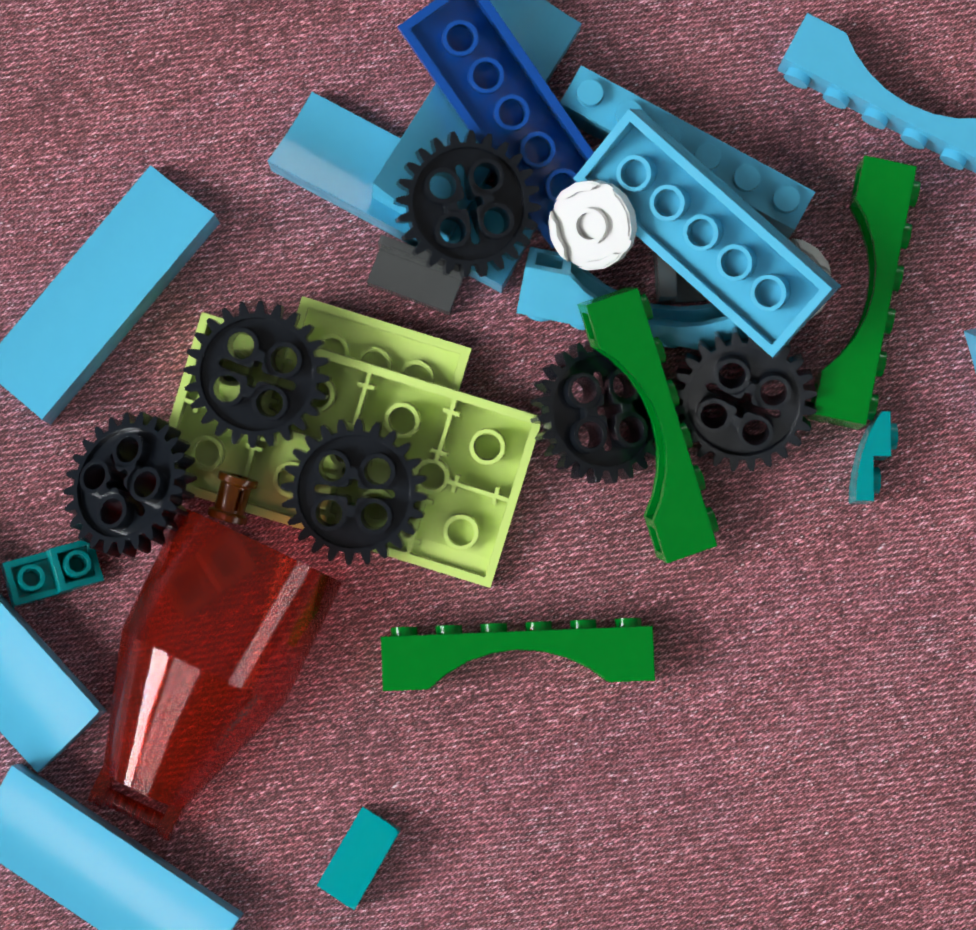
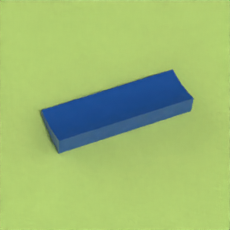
(499, 94)

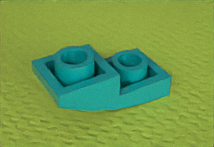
(876, 444)
(51, 573)

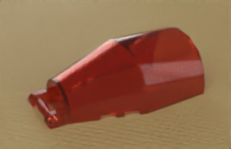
(204, 663)

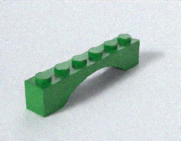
(880, 207)
(676, 510)
(612, 653)

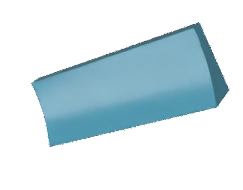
(544, 36)
(339, 160)
(710, 233)
(102, 293)
(39, 695)
(96, 865)

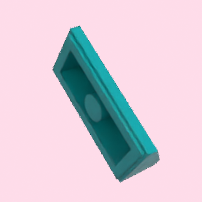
(358, 857)

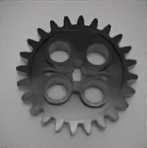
(427, 212)
(245, 412)
(564, 415)
(726, 434)
(130, 485)
(353, 532)

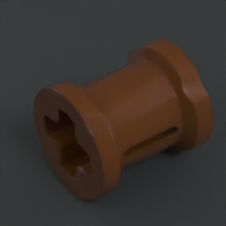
(232, 498)

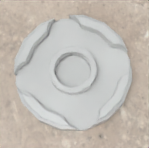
(592, 224)

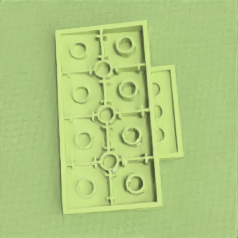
(410, 384)

